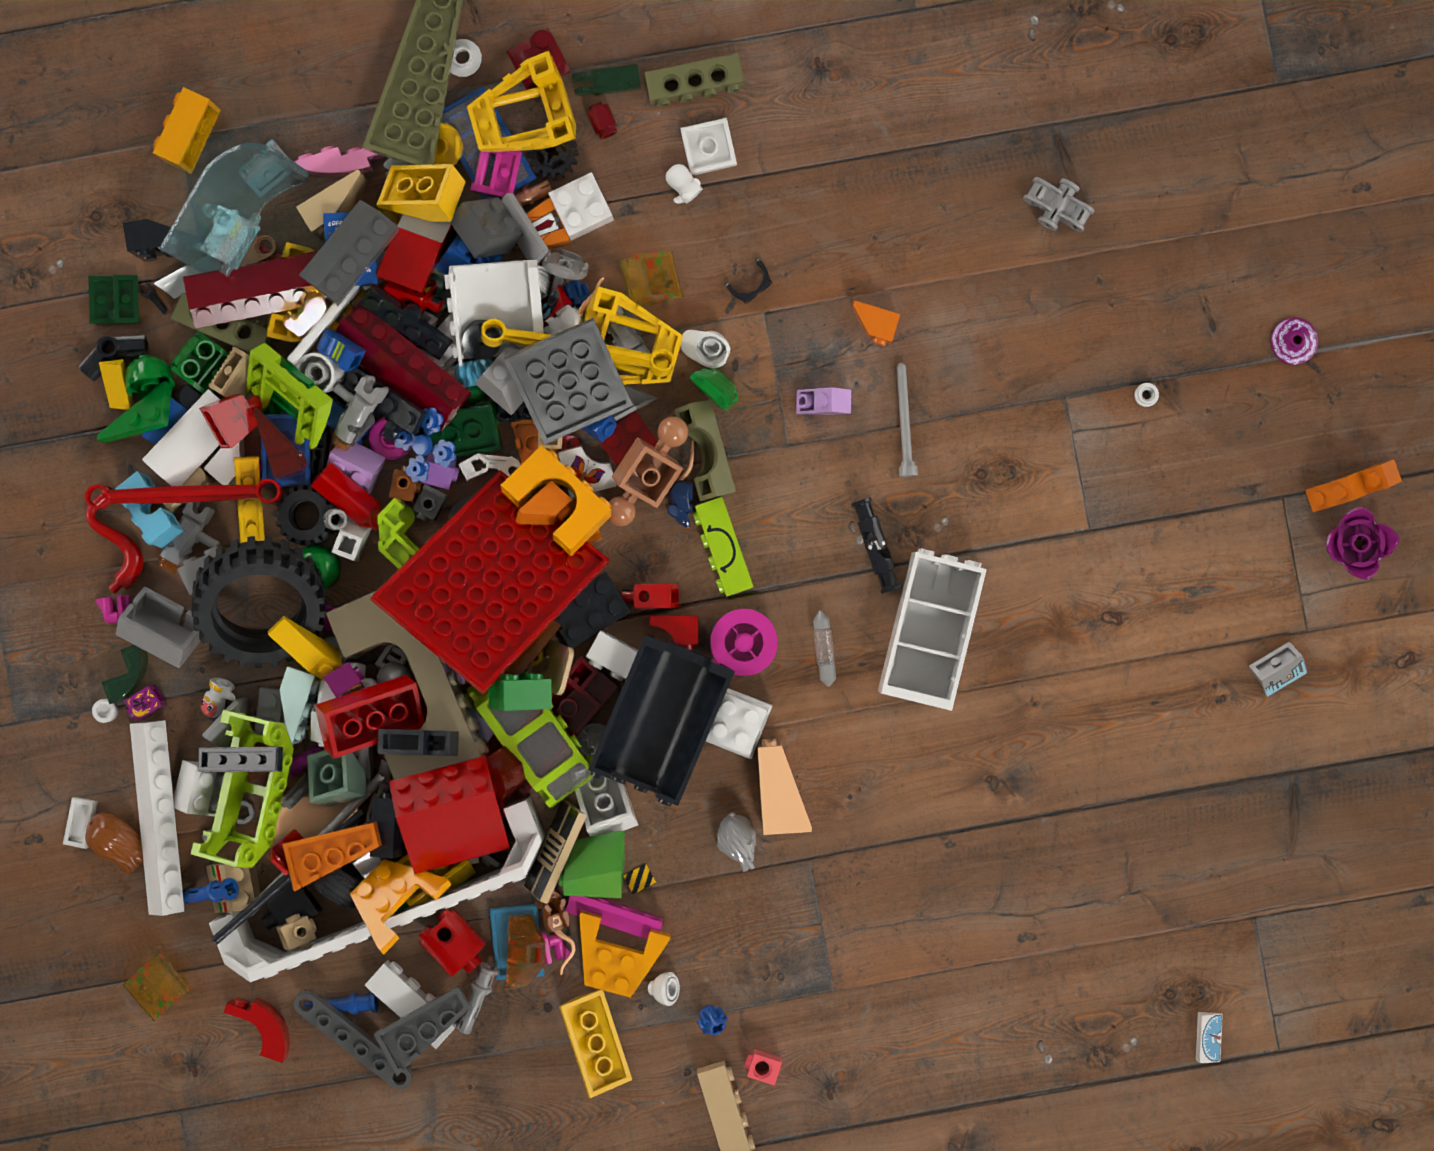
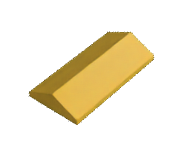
(595, 1042)

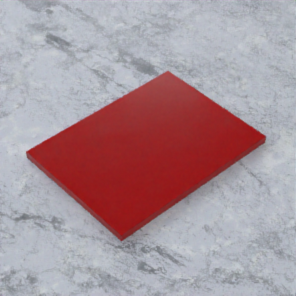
(486, 586)

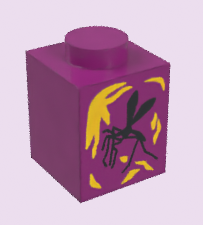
(345, 680)
(145, 703)

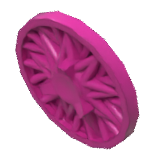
(383, 446)

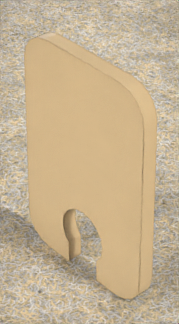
(559, 665)

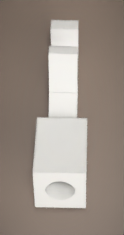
(491, 462)

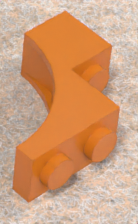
(1353, 486)

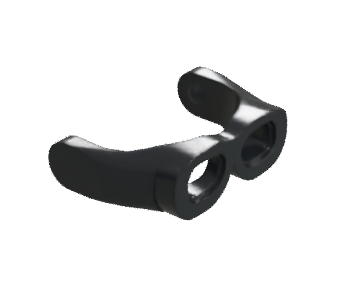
(748, 297)

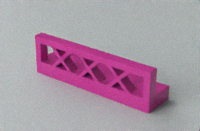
(616, 915)

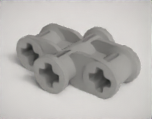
(1051, 200)

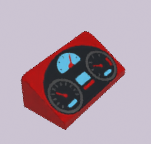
(553, 303)

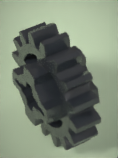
(549, 164)

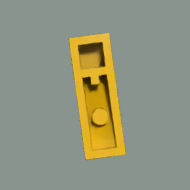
(306, 648)

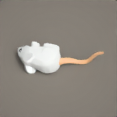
(568, 316)

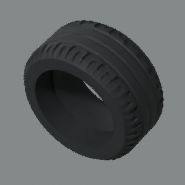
(339, 885)

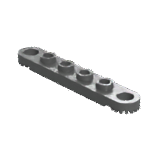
(349, 1037)

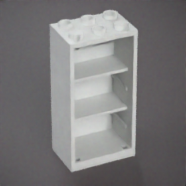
(932, 629)

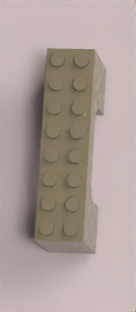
(366, 628)

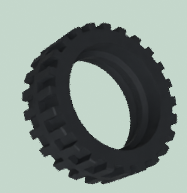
(254, 559)

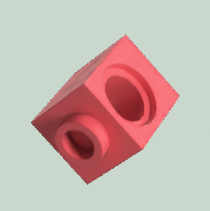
(768, 1076)

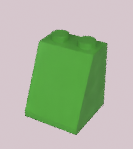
(595, 867)

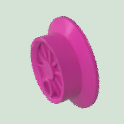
(744, 641)

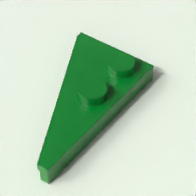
(144, 416)

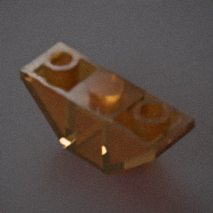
(525, 951)

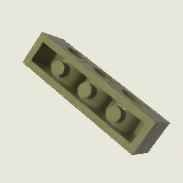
(681, 74)
(231, 334)

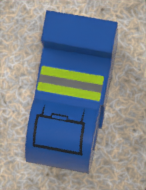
(340, 350)

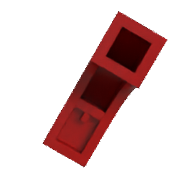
(268, 1022)

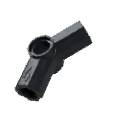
(124, 348)

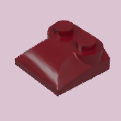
(538, 43)

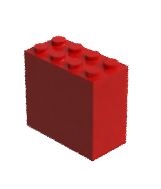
(449, 814)

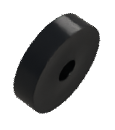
(473, 346)

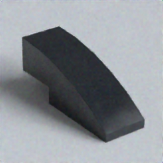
(418, 742)

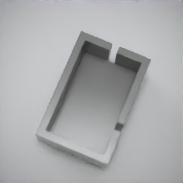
(154, 626)

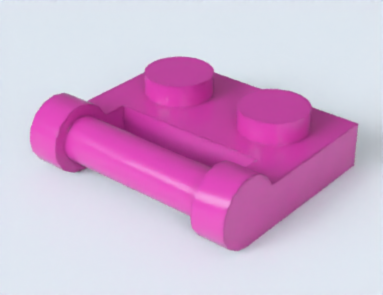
(503, 175)

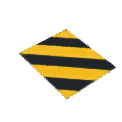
(639, 879)

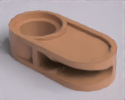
(254, 254)

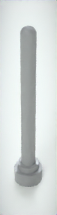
(908, 466)

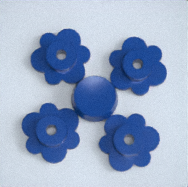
(423, 446)

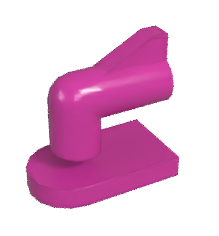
(107, 609)
(560, 950)

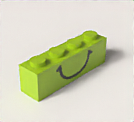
(724, 547)

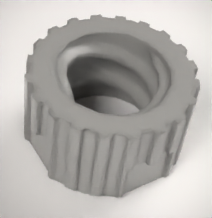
(327, 519)

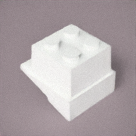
(739, 723)

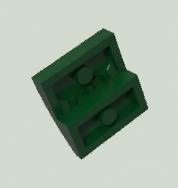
(113, 300)

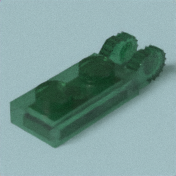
(609, 80)

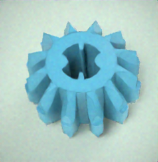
(471, 371)

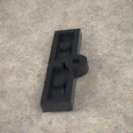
(406, 321)

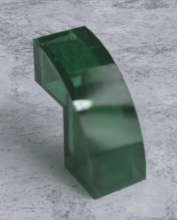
(124, 685)

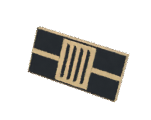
(554, 851)

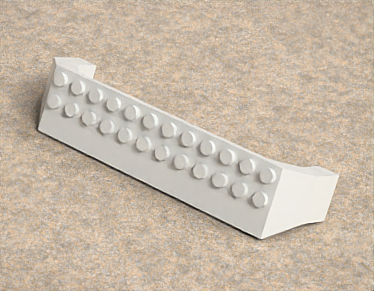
(258, 959)

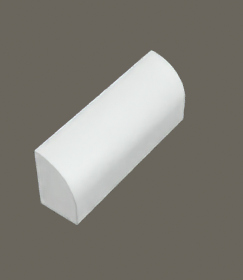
(184, 445)

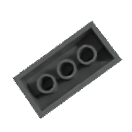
(349, 252)

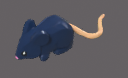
(681, 494)

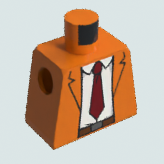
(548, 225)

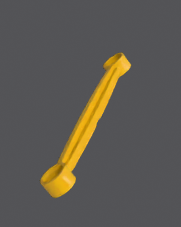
(618, 354)

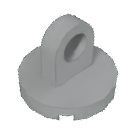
(564, 266)

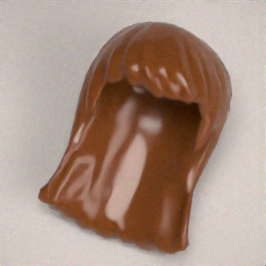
(114, 841)

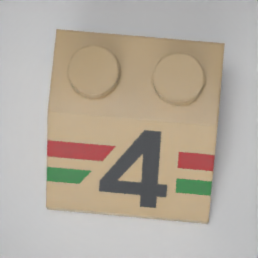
(247, 882)

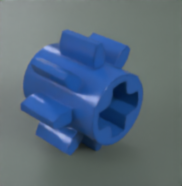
(576, 292)
(712, 1020)

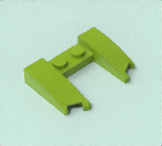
(313, 404)

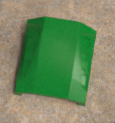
(199, 362)
(716, 386)

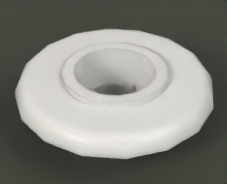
(472, 64)

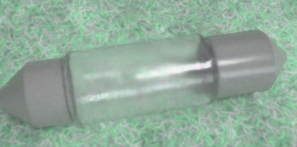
(824, 648)

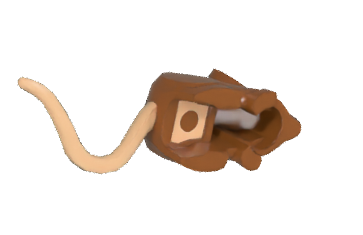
(555, 919)

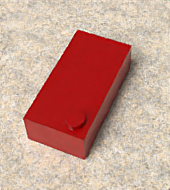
(355, 718)

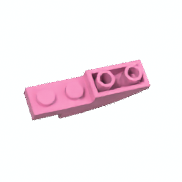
(334, 164)

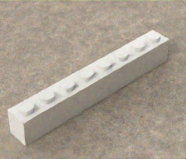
(157, 818)

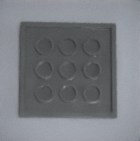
(568, 381)

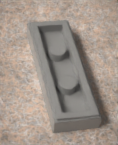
(530, 242)

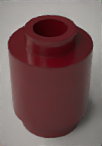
(602, 120)

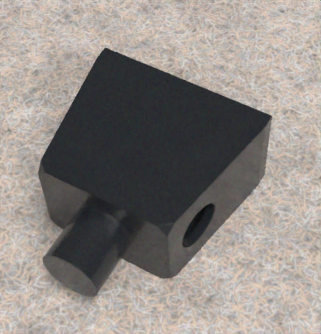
(288, 903)

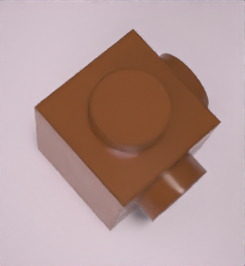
(403, 486)

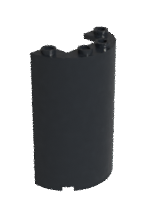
(661, 719)

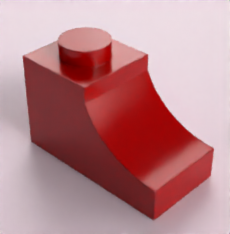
(681, 627)

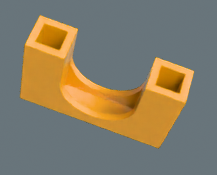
(537, 472)

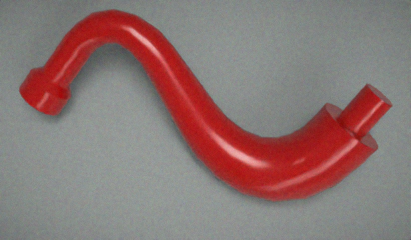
(132, 553)

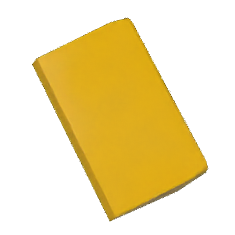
(114, 381)

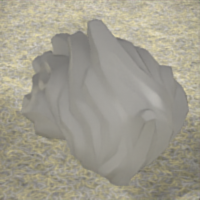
(737, 840)

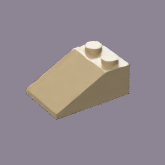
(334, 199)

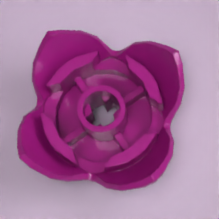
(1377, 539)

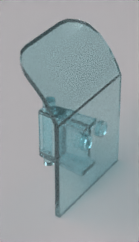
(226, 205)

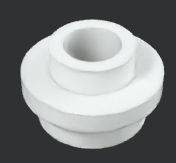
(1154, 394)

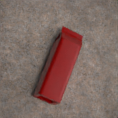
(348, 496)

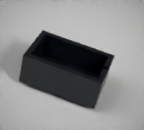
(591, 612)

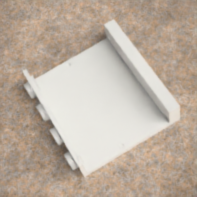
(494, 292)

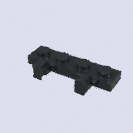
(398, 410)

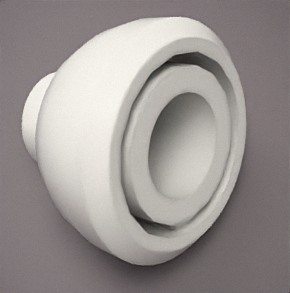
(665, 988)

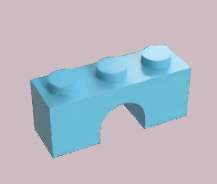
(157, 527)

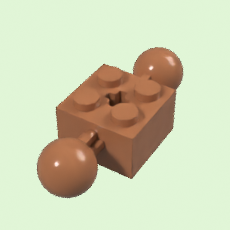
(640, 459)

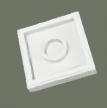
(708, 146)

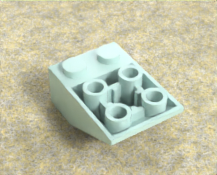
(298, 700)

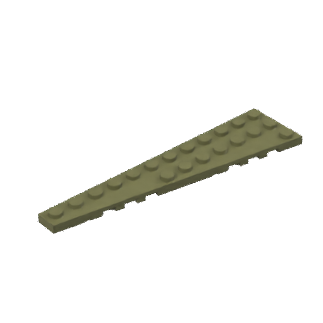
(416, 90)

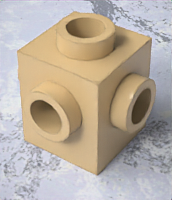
(289, 935)

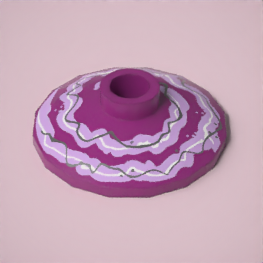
(1283, 344)

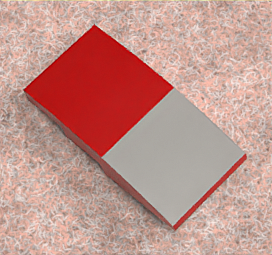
(414, 252)

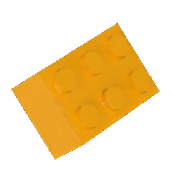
(186, 130)

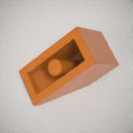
(876, 322)
(545, 507)

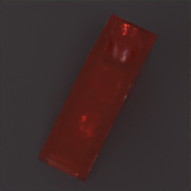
(281, 451)
(506, 774)

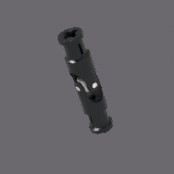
(877, 550)

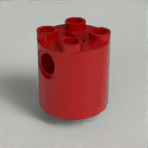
(457, 951)

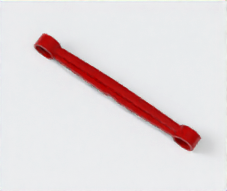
(182, 494)

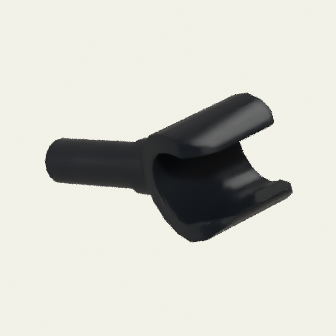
(152, 296)

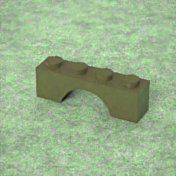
(714, 476)

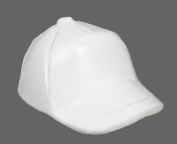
(706, 348)

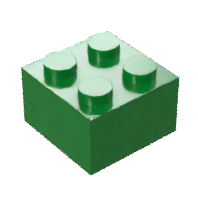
(522, 693)

